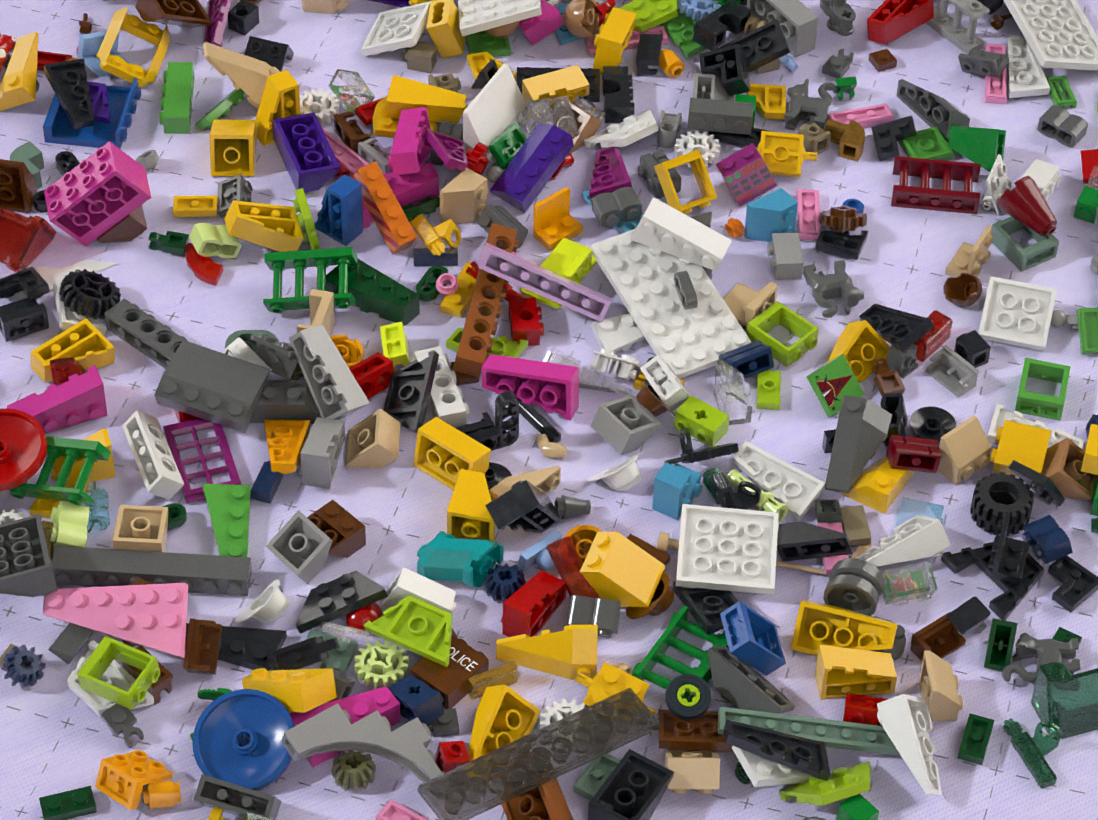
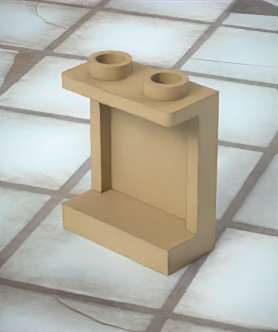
(320, 310)

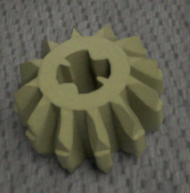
(353, 770)

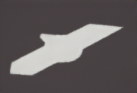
(50, 275)

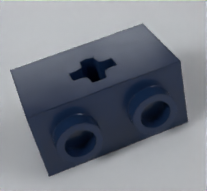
(417, 700)

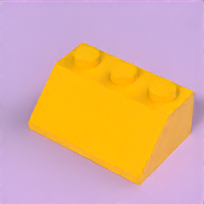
(445, 451)

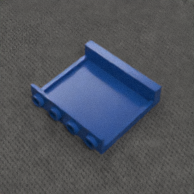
(122, 105)

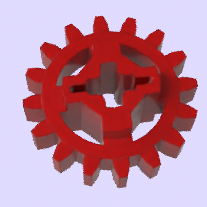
(477, 158)

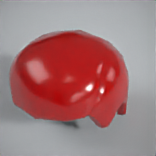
(359, 617)

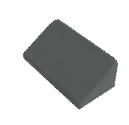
(70, 642)

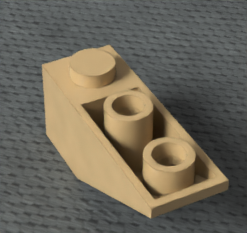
(543, 479)

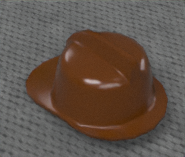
(650, 400)
(660, 601)

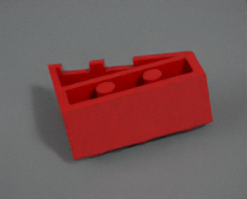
(897, 18)
(533, 605)

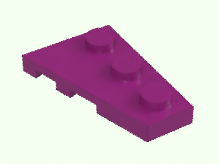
(447, 149)

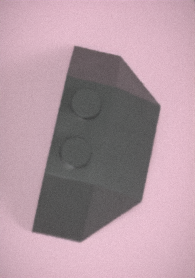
(285, 402)
(744, 685)

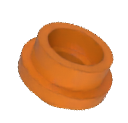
(734, 228)

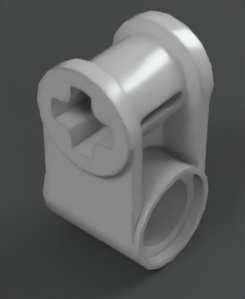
(668, 129)

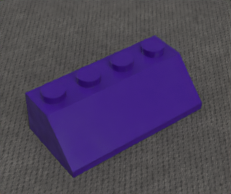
(305, 151)
(533, 166)

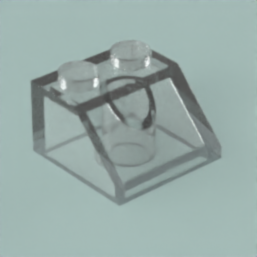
(733, 394)

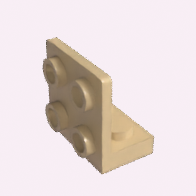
(971, 257)
(748, 303)

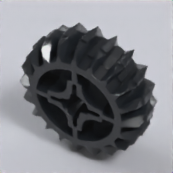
(89, 293)

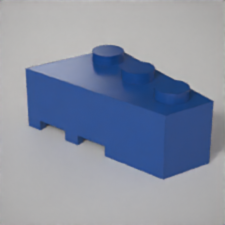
(341, 211)

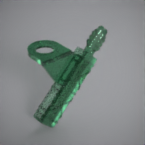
(1035, 748)

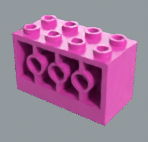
(97, 194)

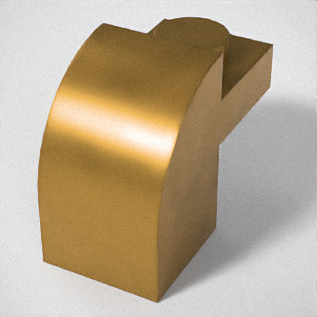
(849, 137)

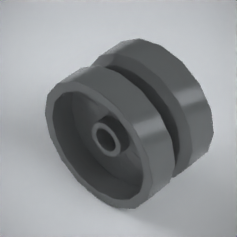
(854, 586)

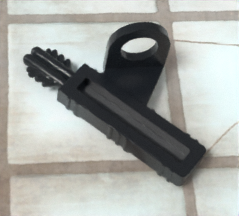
(692, 455)
(728, 498)

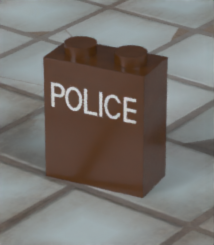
(453, 679)

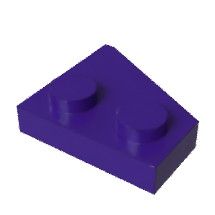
(100, 101)

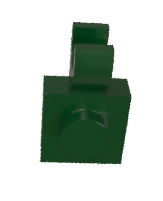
(170, 243)

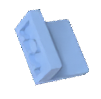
(89, 47)

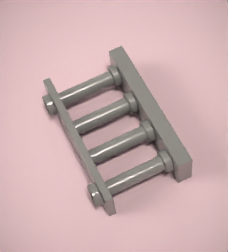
(951, 27)

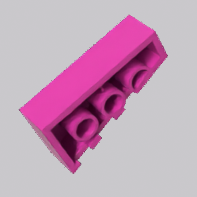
(409, 145)
(358, 707)

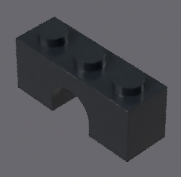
(712, 29)
(617, 93)

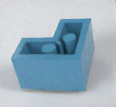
(675, 487)

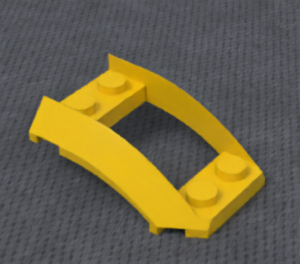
(143, 30)

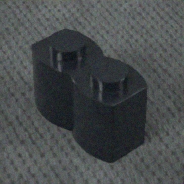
(895, 405)

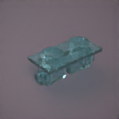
(98, 517)

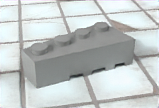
(327, 374)

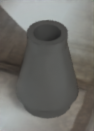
(571, 506)

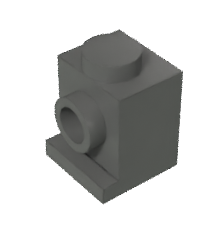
(903, 361)

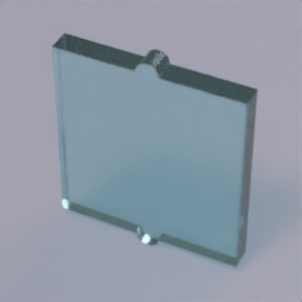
(913, 507)

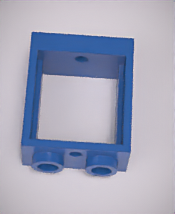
(752, 638)

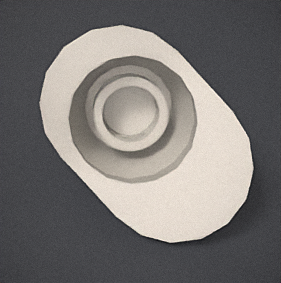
(620, 476)
(267, 606)

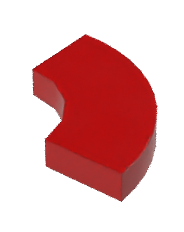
(202, 266)

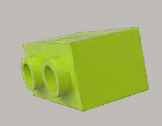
(702, 420)

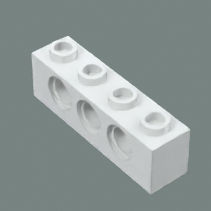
(445, 396)
(152, 455)

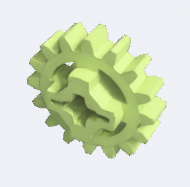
(381, 664)

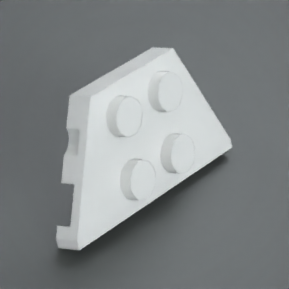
(625, 133)
(114, 675)

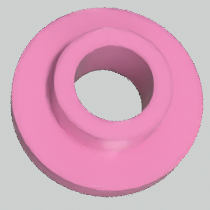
(447, 278)

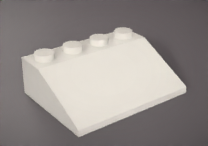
(493, 111)

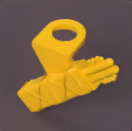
(433, 235)

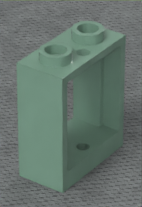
(1023, 258)

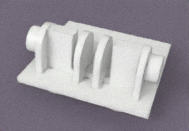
(997, 185)
(626, 362)

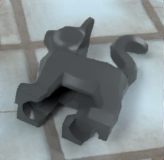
(806, 107)
(832, 286)
(1045, 652)

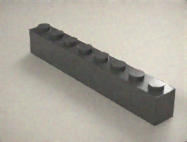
(121, 567)

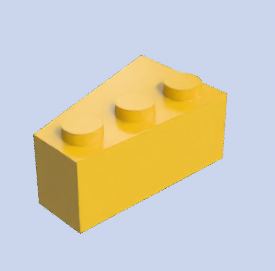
(554, 84)
(278, 101)
(265, 225)
(79, 341)
(853, 672)
(294, 689)

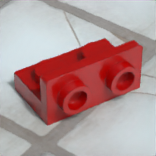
(861, 709)

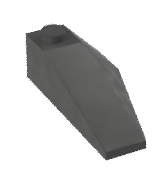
(931, 108)
(857, 436)

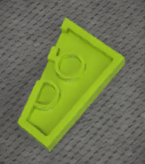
(501, 345)

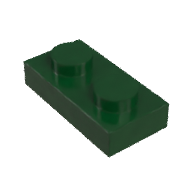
(426, 205)
(975, 739)
(68, 804)

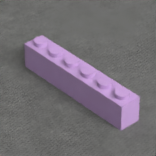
(543, 282)

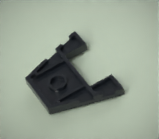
(1013, 593)

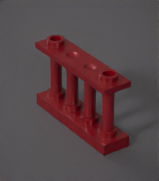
(931, 198)

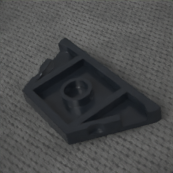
(410, 392)
(337, 599)
(706, 605)

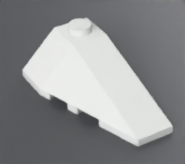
(908, 727)

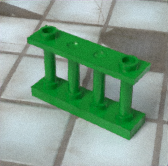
(300, 261)
(72, 450)
(678, 622)

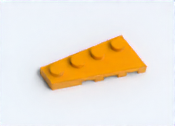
(285, 443)

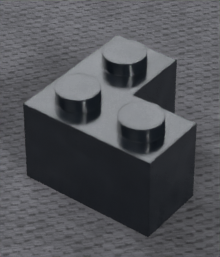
(729, 66)

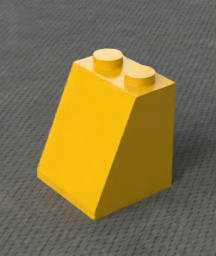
(233, 147)
(467, 510)
(621, 570)

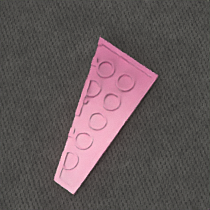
(135, 613)

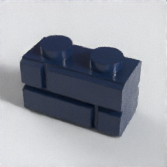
(750, 358)

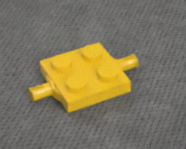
(784, 153)
(610, 682)

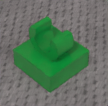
(845, 85)

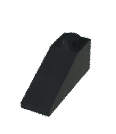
(810, 541)

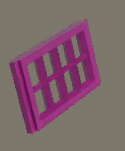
(193, 426)

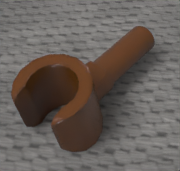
(998, 21)
(86, 27)

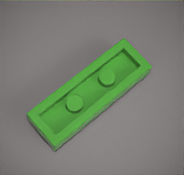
(221, 108)

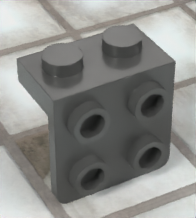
(278, 357)

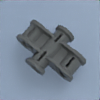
(840, 16)

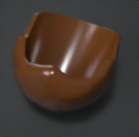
(963, 289)

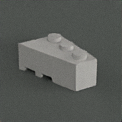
(321, 452)

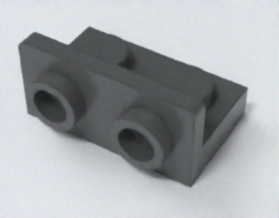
(983, 62)
(232, 189)

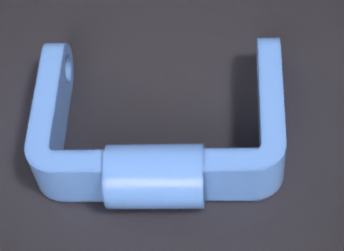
(789, 62)

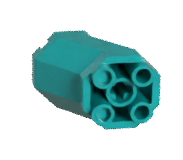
(458, 559)

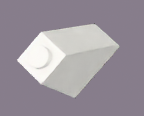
(420, 587)

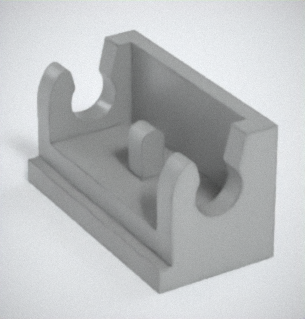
(374, 154)
(952, 371)

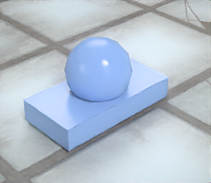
(538, 553)

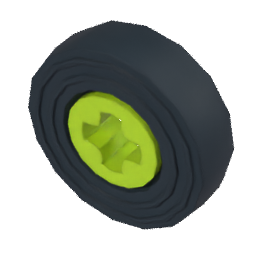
(680, 707)

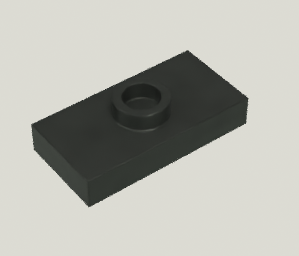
(828, 511)

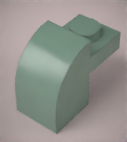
(32, 159)

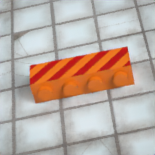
(384, 208)

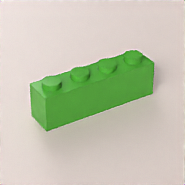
(178, 98)

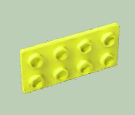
(569, 261)

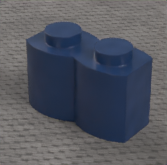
(1047, 539)

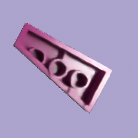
(408, 188)
(534, 382)
(68, 403)

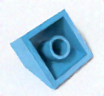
(770, 215)

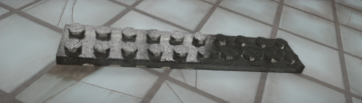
(538, 757)

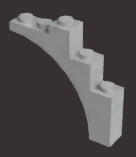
(372, 734)

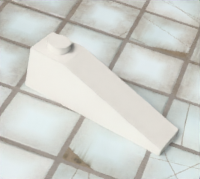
(911, 540)

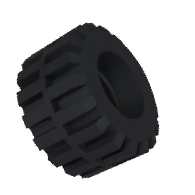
(1003, 490)

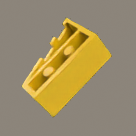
(613, 38)

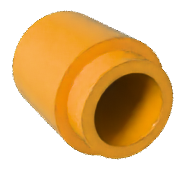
(670, 63)
(162, 794)

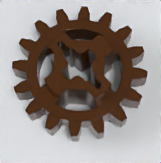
(843, 218)

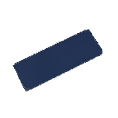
(424, 257)
(266, 484)

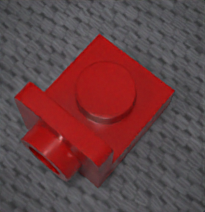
(451, 754)

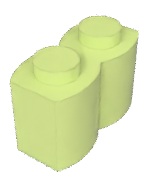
(214, 241)
(69, 525)

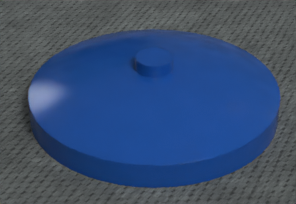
(242, 739)

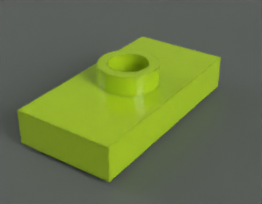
(768, 390)

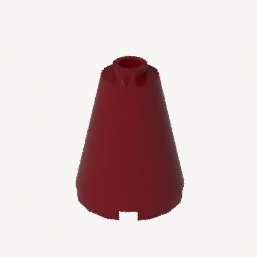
(1028, 207)

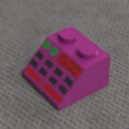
(746, 174)

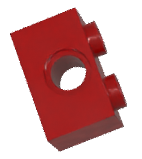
(524, 320)

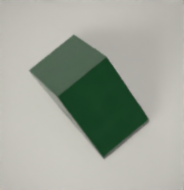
(1000, 644)

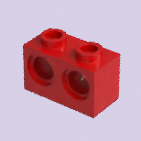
(373, 374)

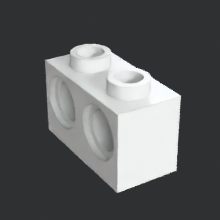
(665, 382)

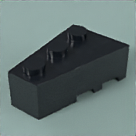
(524, 508)

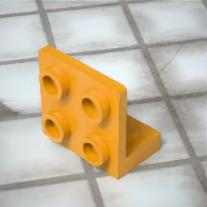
(553, 220)
(125, 775)

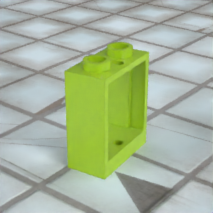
(780, 314)
(102, 658)

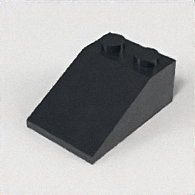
(631, 790)

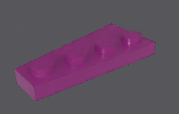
(217, 12)
(608, 172)

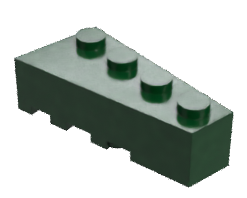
(377, 293)

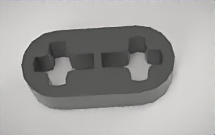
(685, 290)

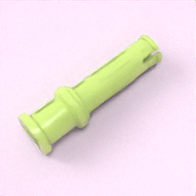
(767, 501)

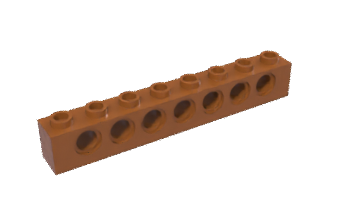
(484, 308)

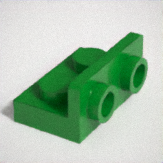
(507, 145)

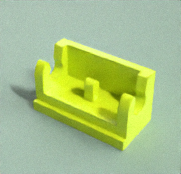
(395, 344)

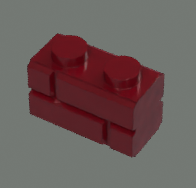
(913, 454)

